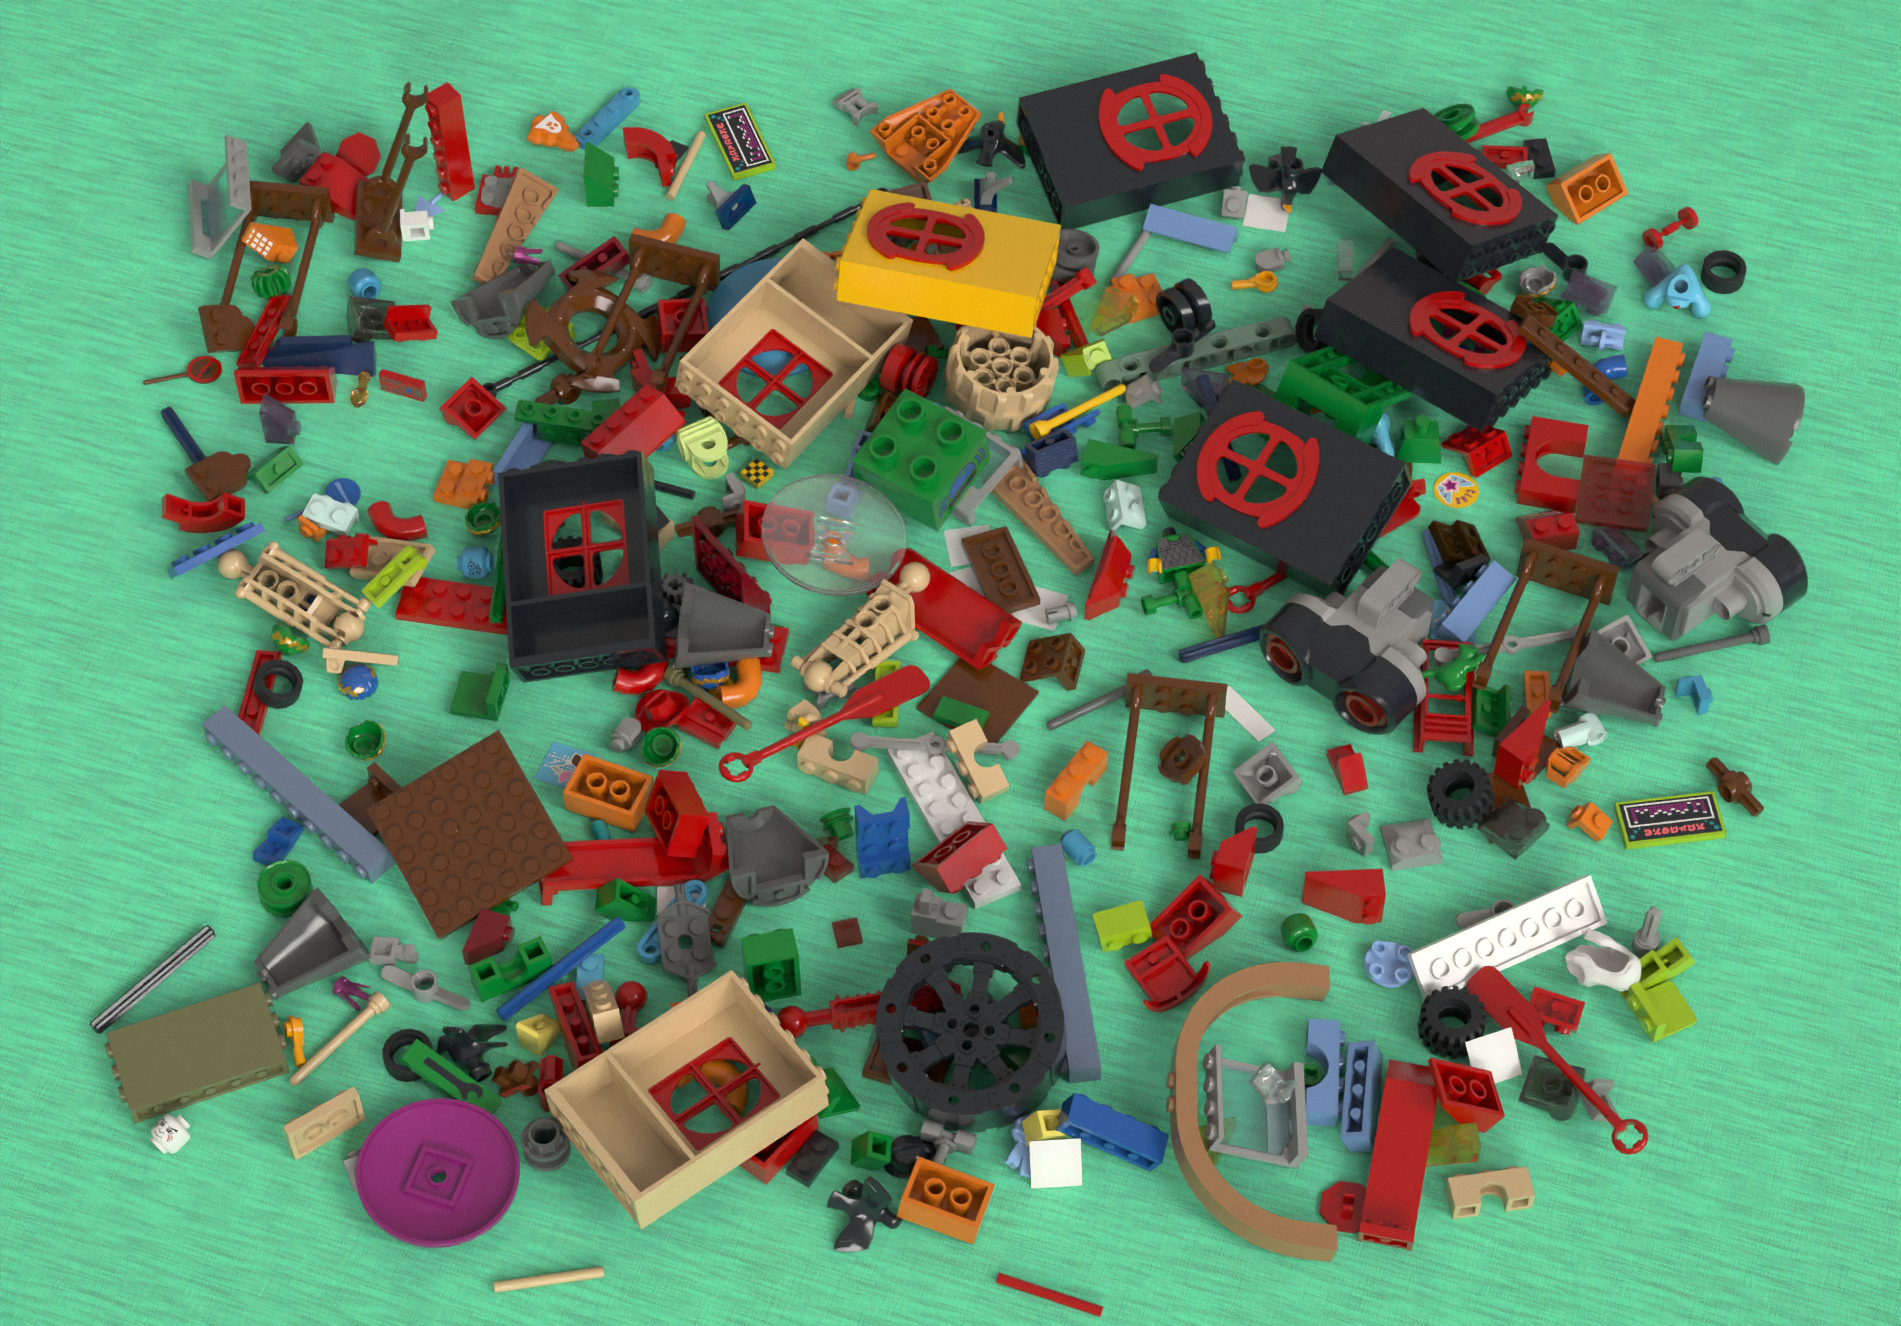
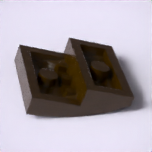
(1457, 541)

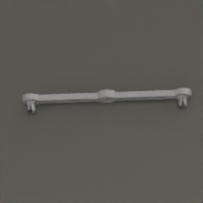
(1443, 655)
(861, 741)

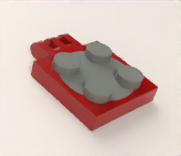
(494, 190)

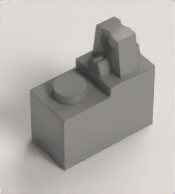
(937, 917)

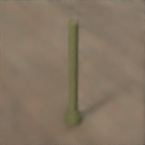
(678, 678)

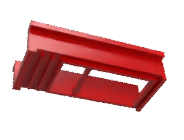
(1444, 726)

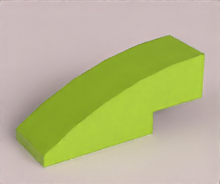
(1663, 965)

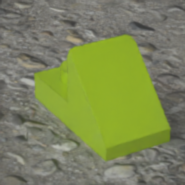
(1085, 358)

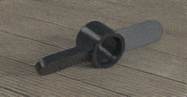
(1566, 262)
(1181, 350)

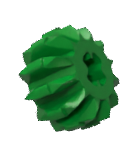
(271, 281)

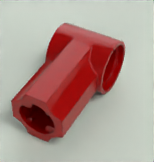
(550, 1072)

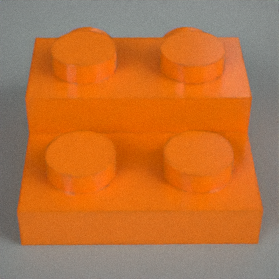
(1144, 289)
(464, 483)

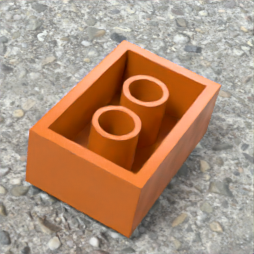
(608, 792)
(945, 1200)

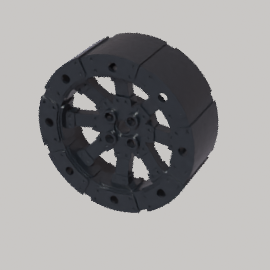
(996, 1104)

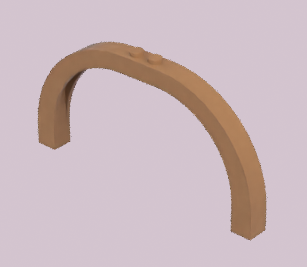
(1222, 1201)

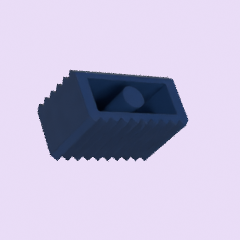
(1051, 453)

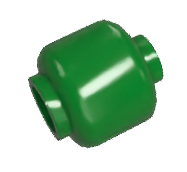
(1299, 932)

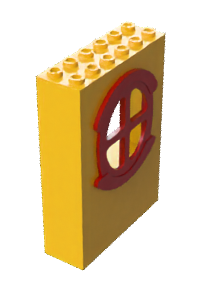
(987, 284)

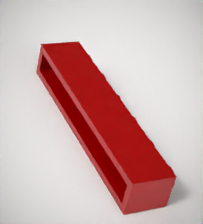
(449, 142)

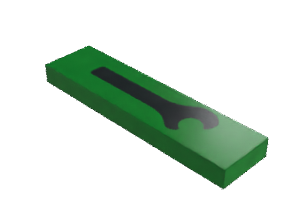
(448, 1077)

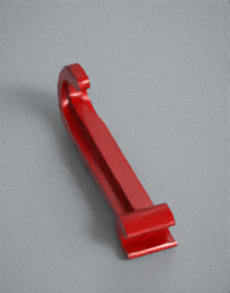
(1504, 122)
(1082, 280)

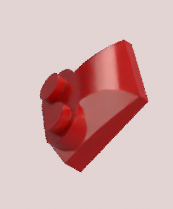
(472, 408)

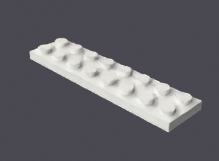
(946, 808)
(1509, 936)

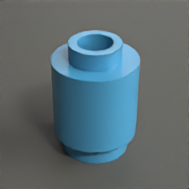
(1078, 847)

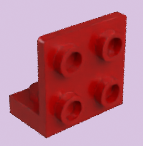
(1481, 449)

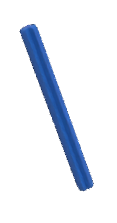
(560, 969)

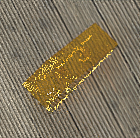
(1213, 595)
(1454, 1145)

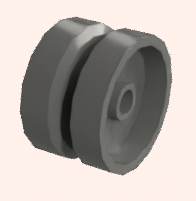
(1075, 252)

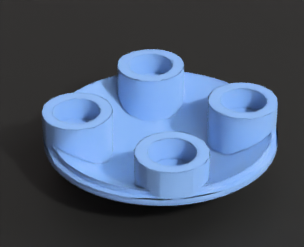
(1388, 964)

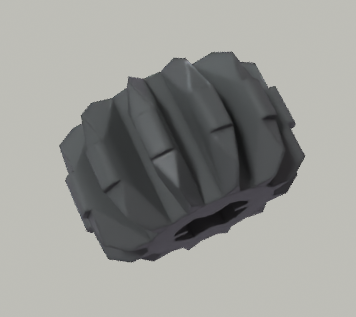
(673, 586)

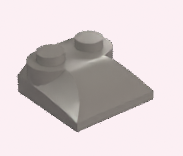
(1627, 639)
(1268, 775)
(1411, 844)

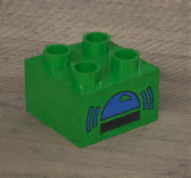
(922, 458)

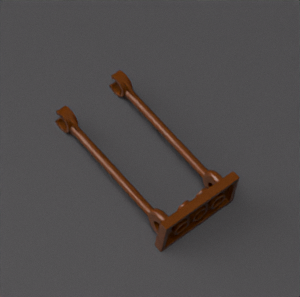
(380, 198)
(285, 202)
(668, 263)
(1564, 572)
(1165, 696)

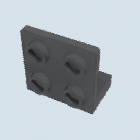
(298, 154)

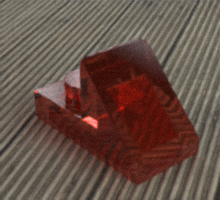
(838, 865)

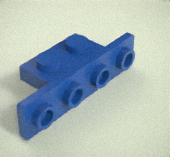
(1070, 425)

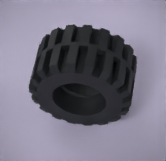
(575, 578)
(1464, 811)
(1451, 1004)

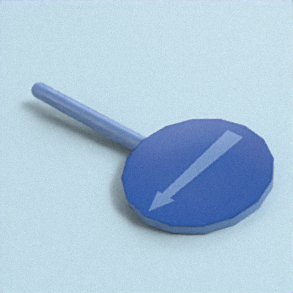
(340, 490)

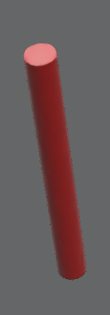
(1049, 1294)

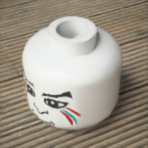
(170, 1134)

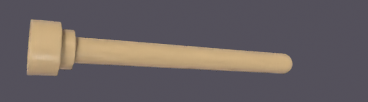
(376, 1005)

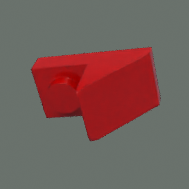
(1348, 769)

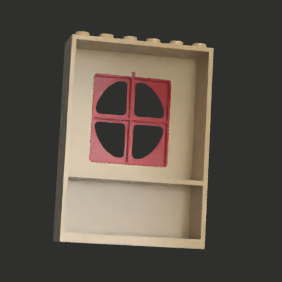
(797, 314)
(621, 1099)

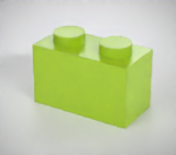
(1122, 926)

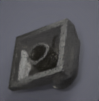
(366, 319)
(1514, 827)
(1550, 1089)

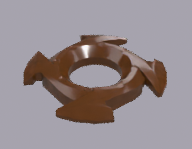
(590, 296)

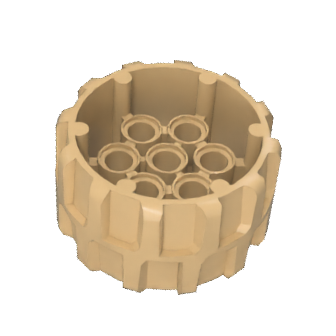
(996, 354)

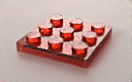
(1615, 493)

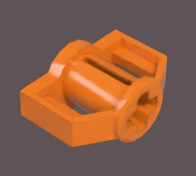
(1562, 763)

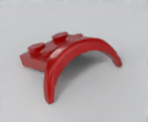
(1165, 975)

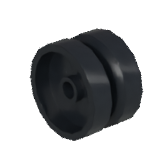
(1183, 306)

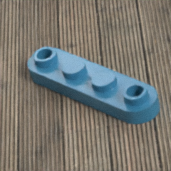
(609, 117)
(650, 940)

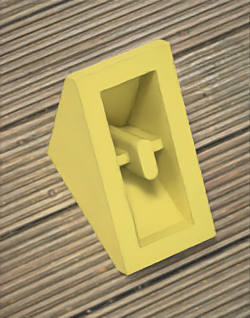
(537, 1033)

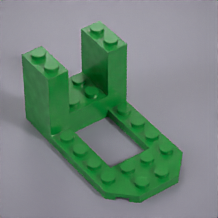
(1318, 383)

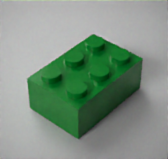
(772, 964)

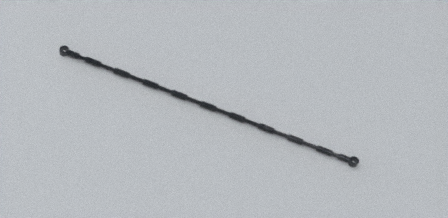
(683, 294)

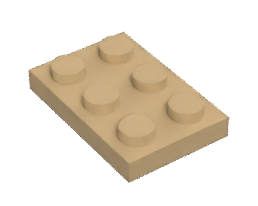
(386, 551)
(324, 1123)

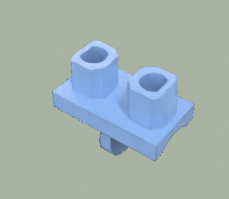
(1603, 335)

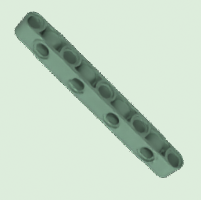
(1208, 352)

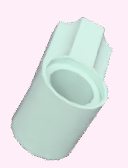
(1586, 730)

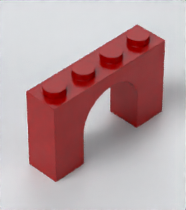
(1544, 438)

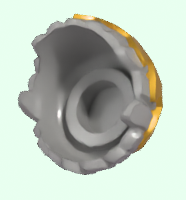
(1537, 281)

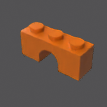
(1084, 768)

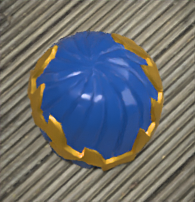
(710, 675)
(358, 681)

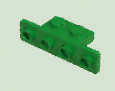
(559, 422)

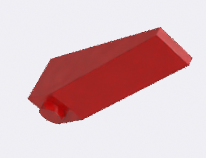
(574, 1024)

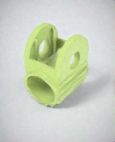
(702, 443)

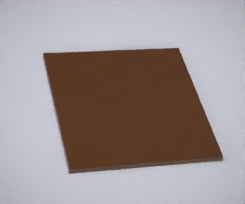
(986, 689)

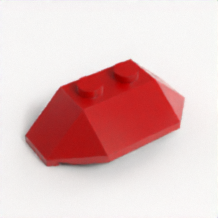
(1110, 578)

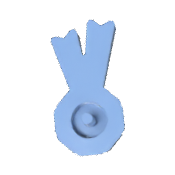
(1020, 1152)

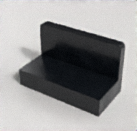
(1462, 572)

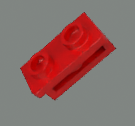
(409, 323)
(348, 551)
(1557, 1010)

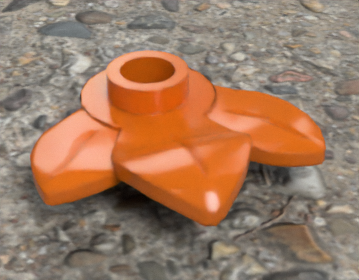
(1249, 372)

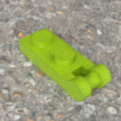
(394, 576)

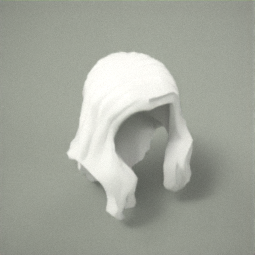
(1607, 966)

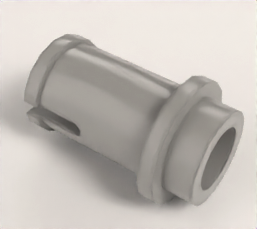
(1061, 613)

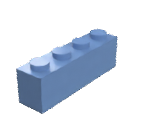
(1710, 361)
(1476, 603)
(1361, 1096)

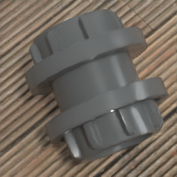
(545, 1144)

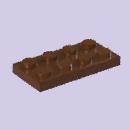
(1000, 570)

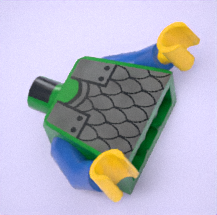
(1177, 554)

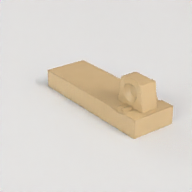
(336, 658)

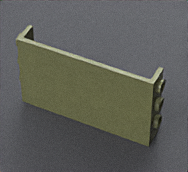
(197, 1052)

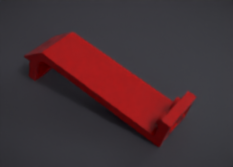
(636, 862)
(1399, 1156)

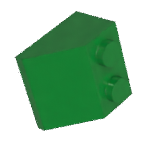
(600, 177)

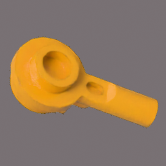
(1264, 282)
(294, 1029)

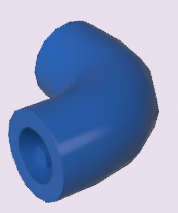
(1613, 368)

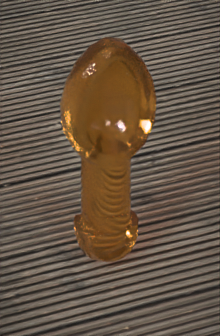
(360, 395)

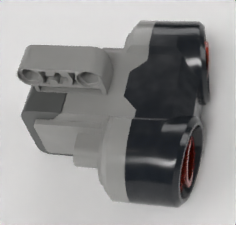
(1711, 562)
(1357, 648)

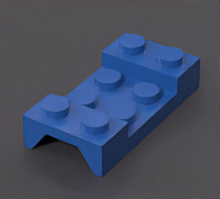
(882, 841)

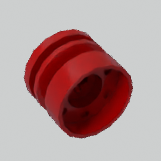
(908, 370)

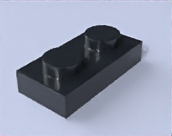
(1540, 155)
(812, 1158)

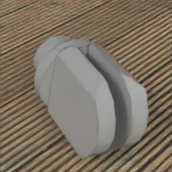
(1271, 260)
(625, 735)

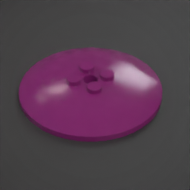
(433, 1139)

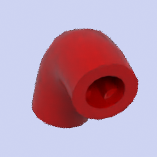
(394, 527)
(641, 680)

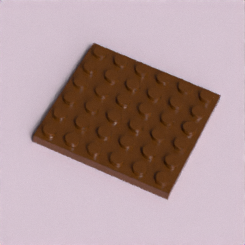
(469, 834)

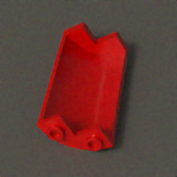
(958, 615)

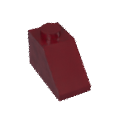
(488, 936)

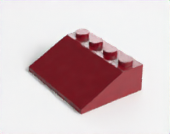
(723, 571)

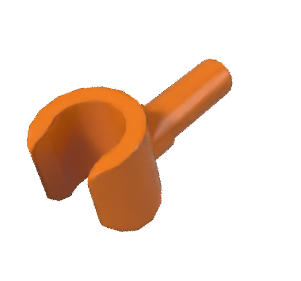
(854, 159)

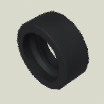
(1719, 284)
(1304, 330)
(284, 669)
(1266, 813)
(396, 1041)

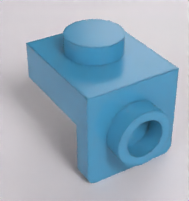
(1697, 690)

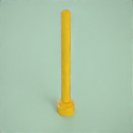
(1042, 428)

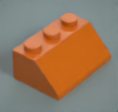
(1587, 188)

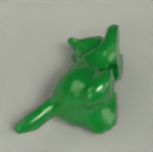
(1454, 672)

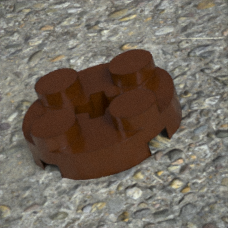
(1542, 312)
(1194, 758)

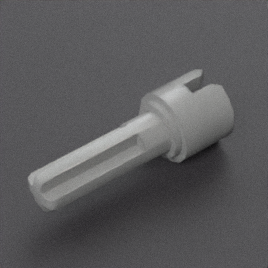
(1647, 937)

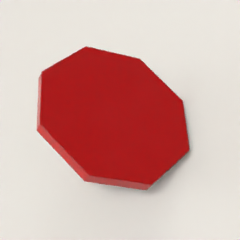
(360, 153)
(1343, 1206)

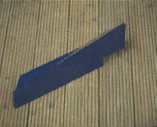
(327, 351)

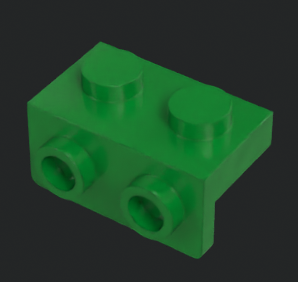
(1490, 709)

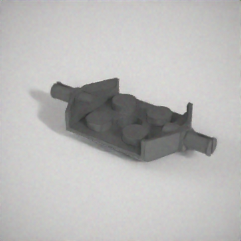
(688, 921)

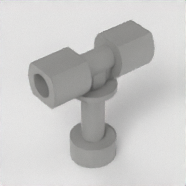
(947, 1141)

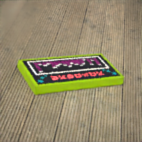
(740, 141)
(1670, 820)

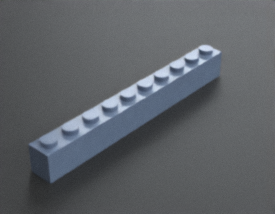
(298, 795)
(1064, 960)

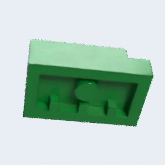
(1567, 318)
(481, 694)
(839, 1096)

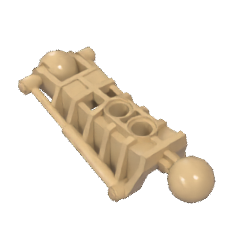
(274, 600)
(881, 623)

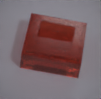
(847, 933)

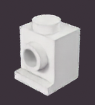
(415, 225)

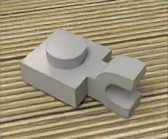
(388, 949)

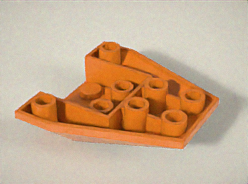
(927, 134)

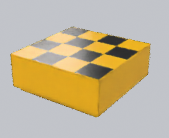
(757, 473)

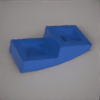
(279, 843)

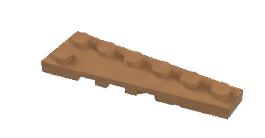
(518, 215)
(1035, 510)

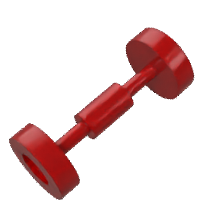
(1687, 218)

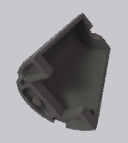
(503, 302)
(1755, 412)
(719, 630)
(1612, 684)
(772, 857)
(309, 948)

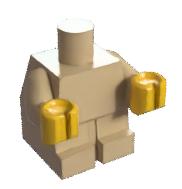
(802, 716)

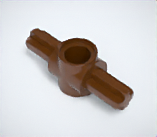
(560, 391)
(711, 518)
(1734, 786)

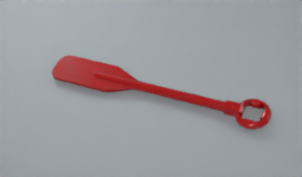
(1406, 511)
(864, 703)
(1514, 1011)

